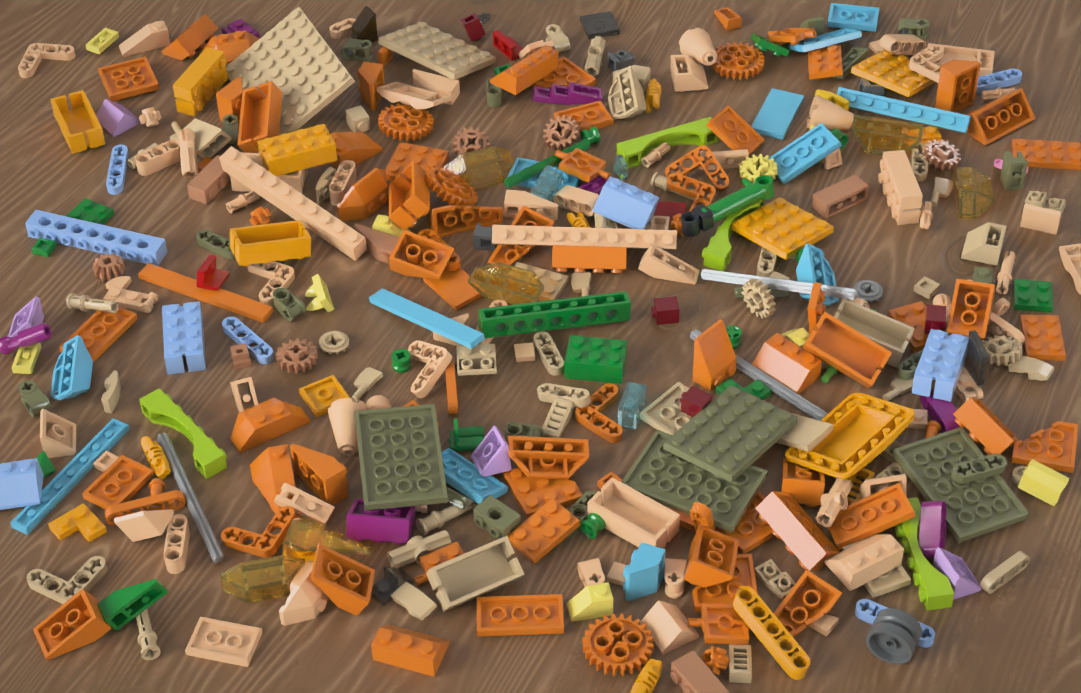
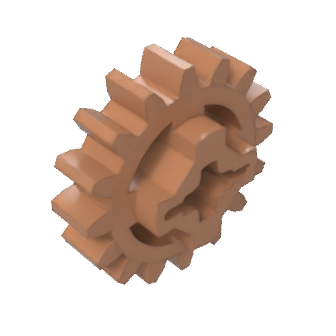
(561, 132)
(469, 137)
(941, 154)
(296, 355)

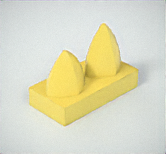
(320, 292)

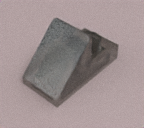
(389, 584)

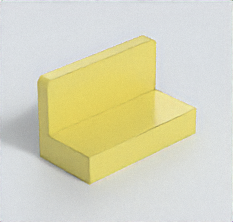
(1042, 482)

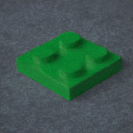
(91, 212)
(1032, 295)

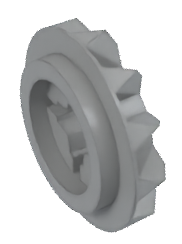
(875, 293)

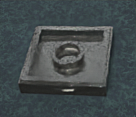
(599, 25)
(976, 358)

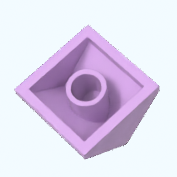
(115, 118)
(27, 317)
(492, 454)
(957, 571)

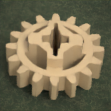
(758, 298)
(1002, 349)

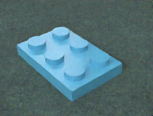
(853, 17)

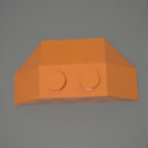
(231, 44)
(364, 196)
(265, 423)
(548, 456)

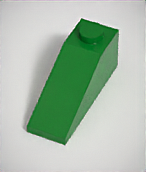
(129, 602)

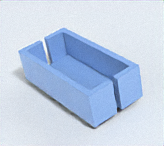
(183, 337)
(940, 361)

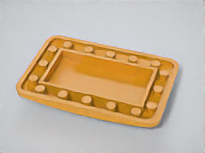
(860, 433)

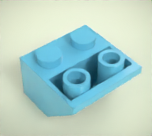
(644, 572)

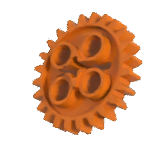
(738, 60)
(405, 122)
(450, 187)
(618, 644)

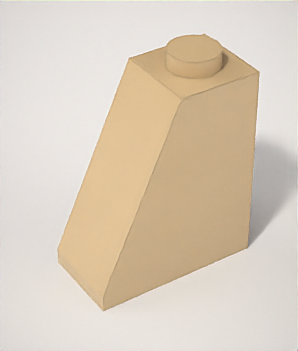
(208, 138)

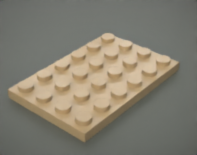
(437, 50)

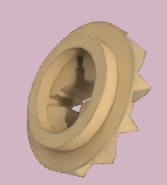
(338, 337)

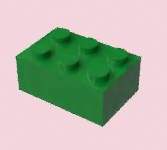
(595, 359)

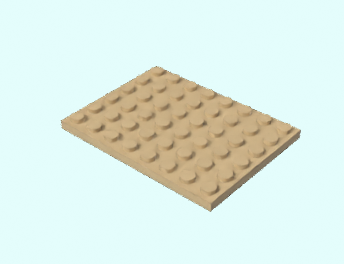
(298, 64)

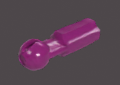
(25, 338)

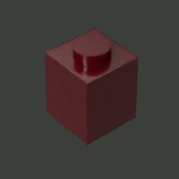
(473, 27)
(665, 310)
(935, 318)
(694, 401)

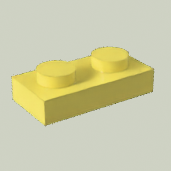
(102, 41)
(26, 359)

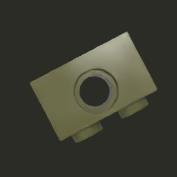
(496, 517)

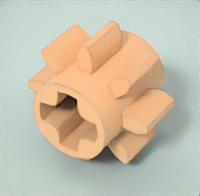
(150, 117)

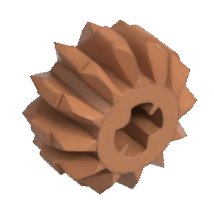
(108, 267)

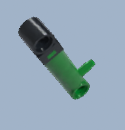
(704, 216)

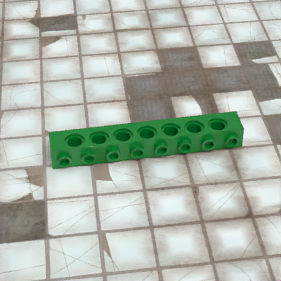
(554, 314)

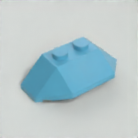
(815, 268)
(72, 370)

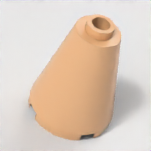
(698, 46)
(829, 115)
(343, 424)

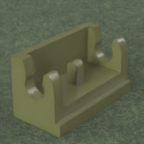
(1013, 171)

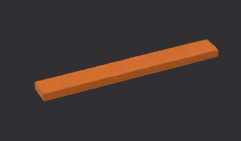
(221, 298)

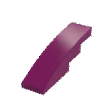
(570, 95)

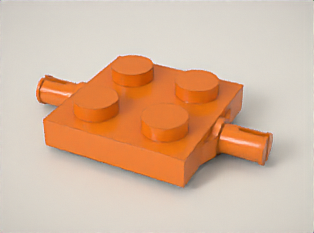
(791, 35)
(582, 165)
(437, 557)
(721, 625)

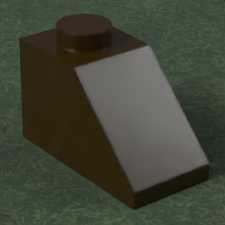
(365, 26)

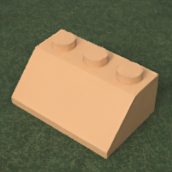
(866, 560)

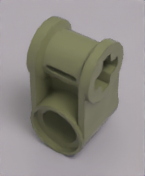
(914, 27)
(356, 49)
(494, 95)
(230, 126)
(287, 304)
(33, 397)
(520, 429)

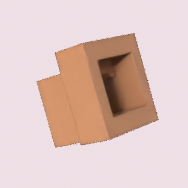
(240, 356)

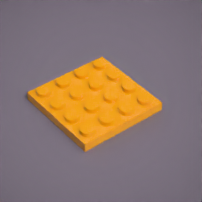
(892, 73)
(782, 228)

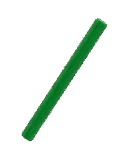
(539, 167)

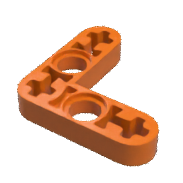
(697, 162)
(698, 194)
(595, 414)
(699, 515)
(261, 541)

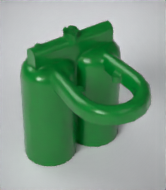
(465, 437)

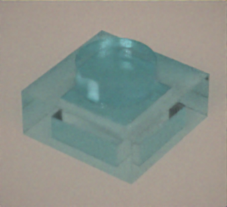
(620, 167)

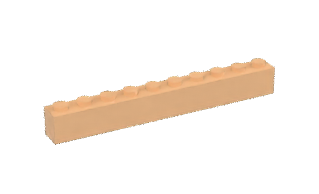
(293, 203)
(583, 237)

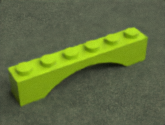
(687, 134)
(718, 252)
(162, 410)
(933, 585)

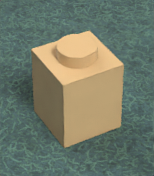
(357, 119)

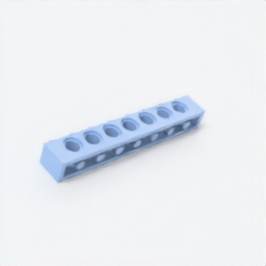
(96, 237)

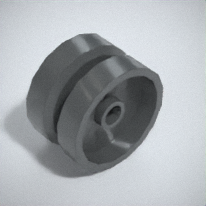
(893, 636)

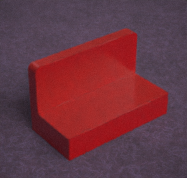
(506, 45)
(669, 209)
(209, 277)

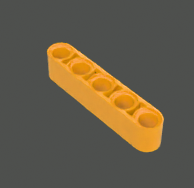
(772, 642)

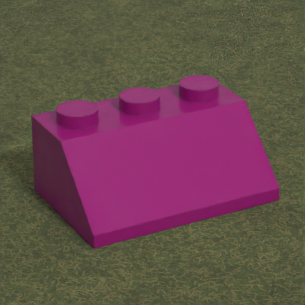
(380, 524)

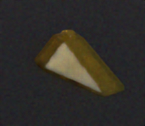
(308, 534)

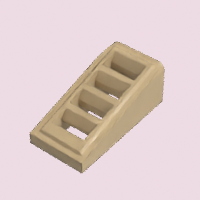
(559, 407)
(740, 675)

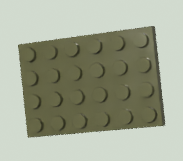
(730, 433)
(400, 457)
(681, 483)
(970, 507)

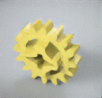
(758, 166)

